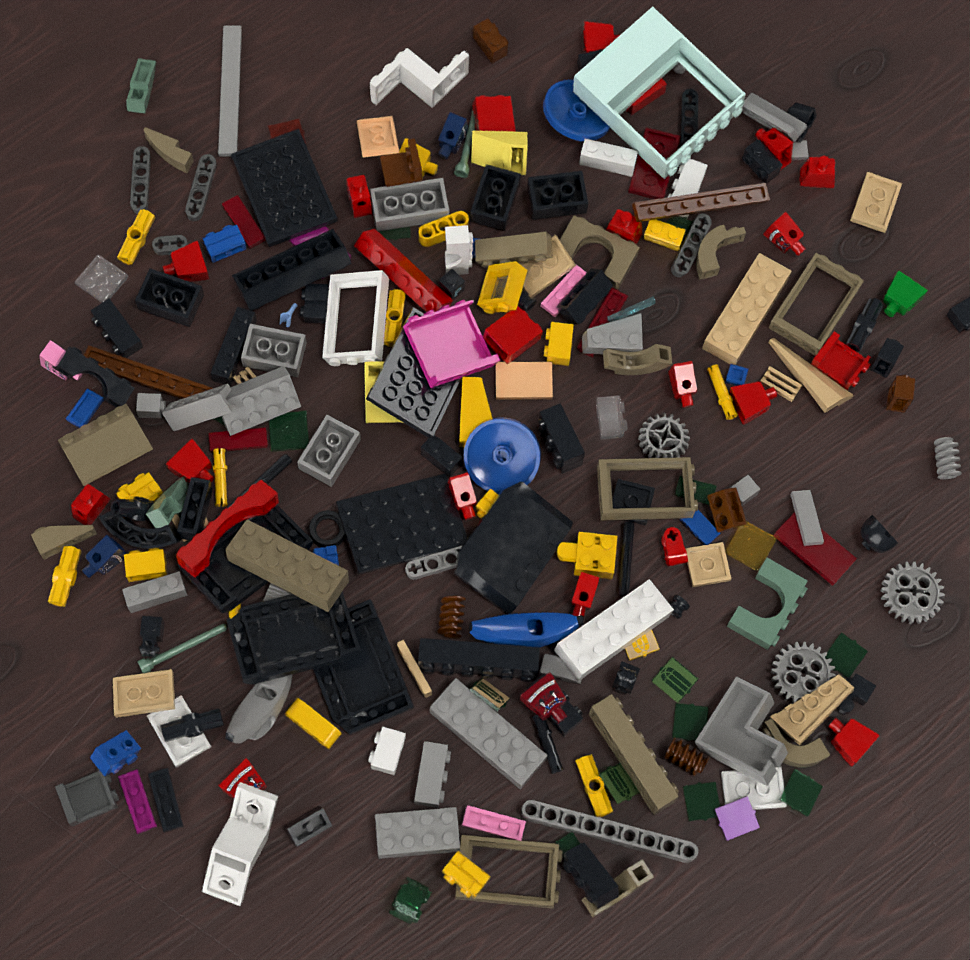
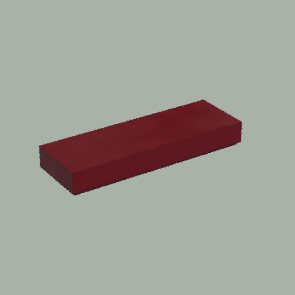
(239, 215)
(243, 440)

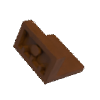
(402, 167)

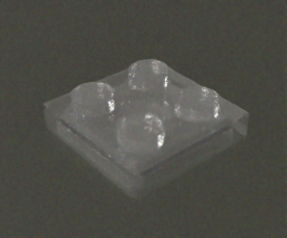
(101, 279)

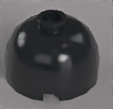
(876, 536)

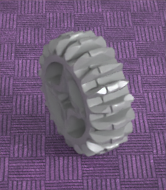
(647, 432)

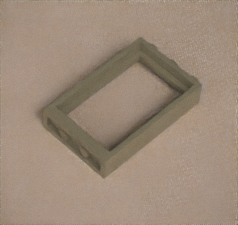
(798, 336)
(605, 493)
(555, 856)

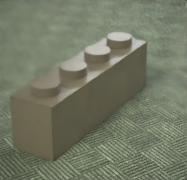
(513, 248)

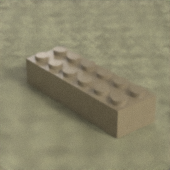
(287, 565)
(633, 754)

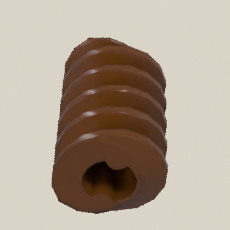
(450, 615)
(686, 757)

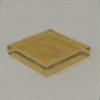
(750, 546)

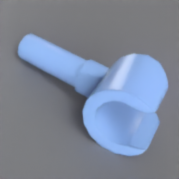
(286, 317)

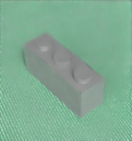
(154, 592)
(432, 774)

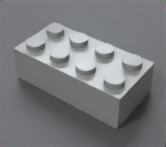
(409, 204)
(260, 400)
(417, 832)

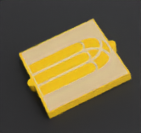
(643, 646)

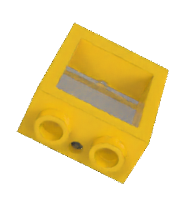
(502, 287)

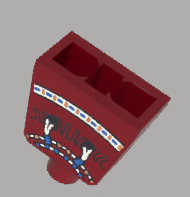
(545, 699)

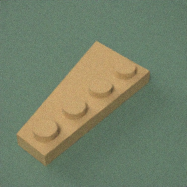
(812, 709)

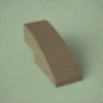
(169, 150)

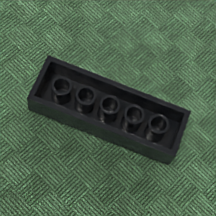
(292, 269)
(478, 659)

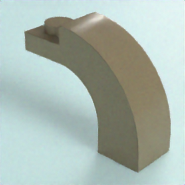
(706, 259)
(640, 362)
(798, 755)
(628, 882)

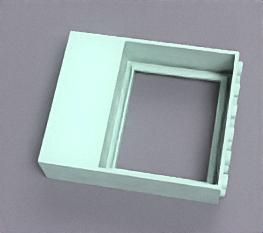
(634, 65)

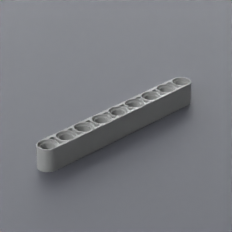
(619, 830)

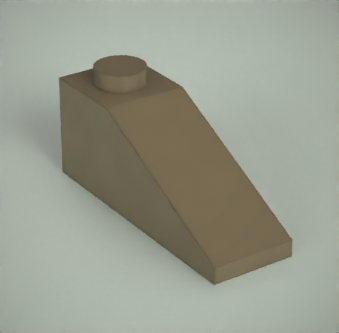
(52, 539)

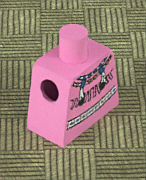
(50, 357)

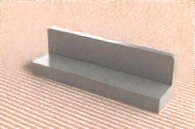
(773, 117)
(198, 408)

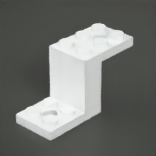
(419, 77)
(240, 844)

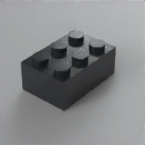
(557, 195)
(495, 197)
(169, 297)
(560, 438)

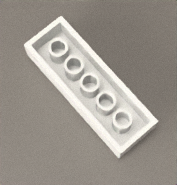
(613, 630)

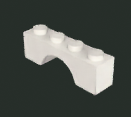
(459, 249)

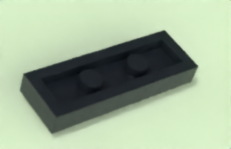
(166, 800)

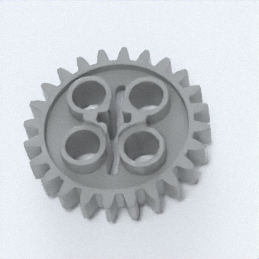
(912, 575)
(807, 656)

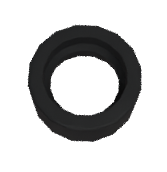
(323, 515)

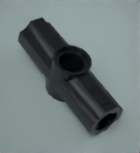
(864, 324)
(132, 508)
(192, 725)

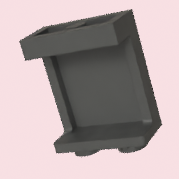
(87, 797)

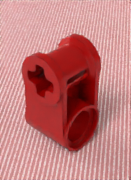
(674, 551)

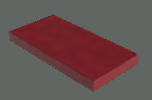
(645, 179)
(828, 559)

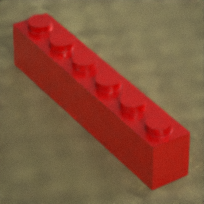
(402, 271)

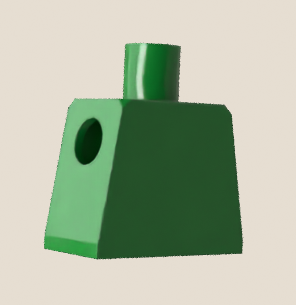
(903, 295)

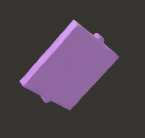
(737, 818)

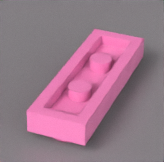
(561, 290)
(493, 823)

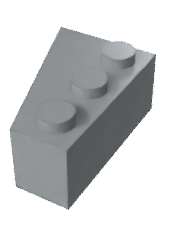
(617, 335)

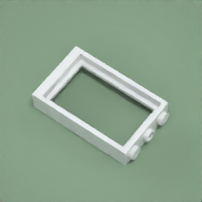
(355, 280)

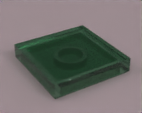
(289, 431)

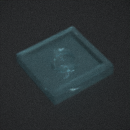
(632, 309)

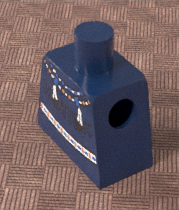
(452, 135)
(104, 557)

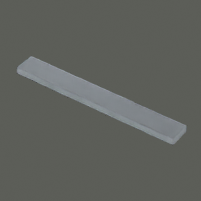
(230, 90)

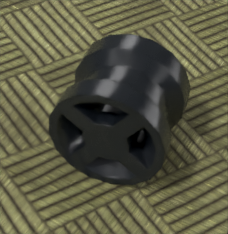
(526, 302)
(679, 606)

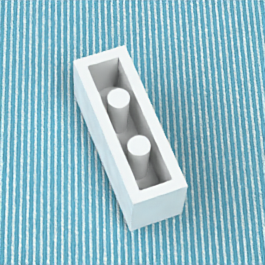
(608, 157)
(689, 180)

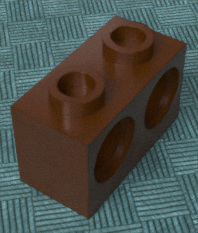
(900, 393)
(727, 509)

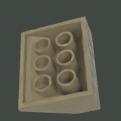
(105, 444)

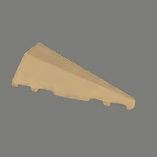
(821, 387)

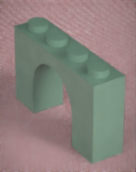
(765, 630)

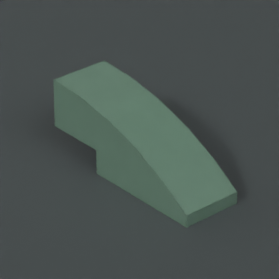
(141, 86)
(168, 504)

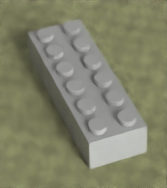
(488, 733)

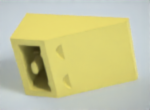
(500, 150)
(374, 413)

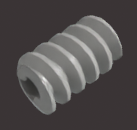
(946, 458)

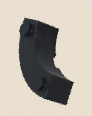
(140, 536)

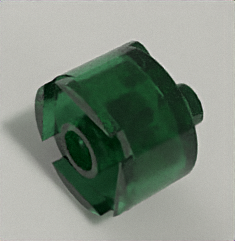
(409, 900)

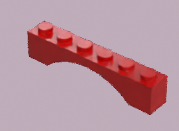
(255, 502)

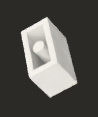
(387, 751)

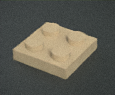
(708, 564)

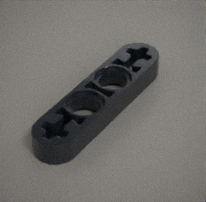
(688, 121)

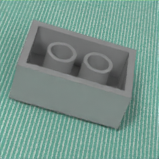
(273, 348)
(329, 450)

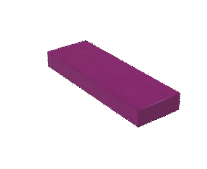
(137, 801)

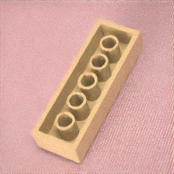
(746, 309)

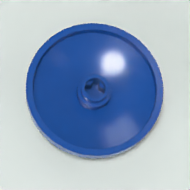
(571, 115)
(501, 454)

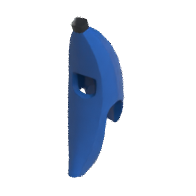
(525, 629)

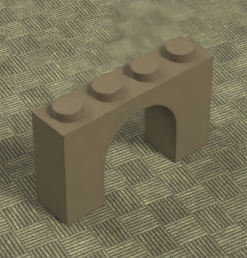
(623, 252)

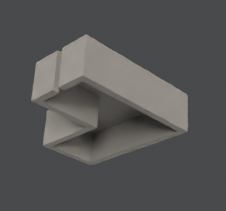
(734, 735)

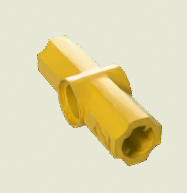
(132, 246)
(395, 308)
(64, 576)
(599, 798)

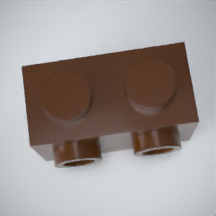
(490, 40)

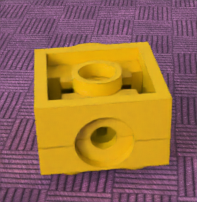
(592, 554)

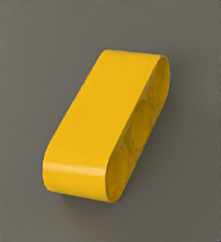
(433, 228)
(313, 723)

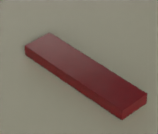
(612, 304)

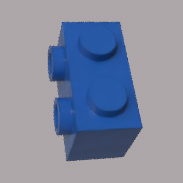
(115, 753)

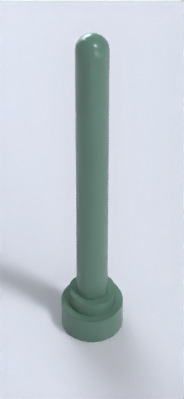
(462, 168)
(147, 664)

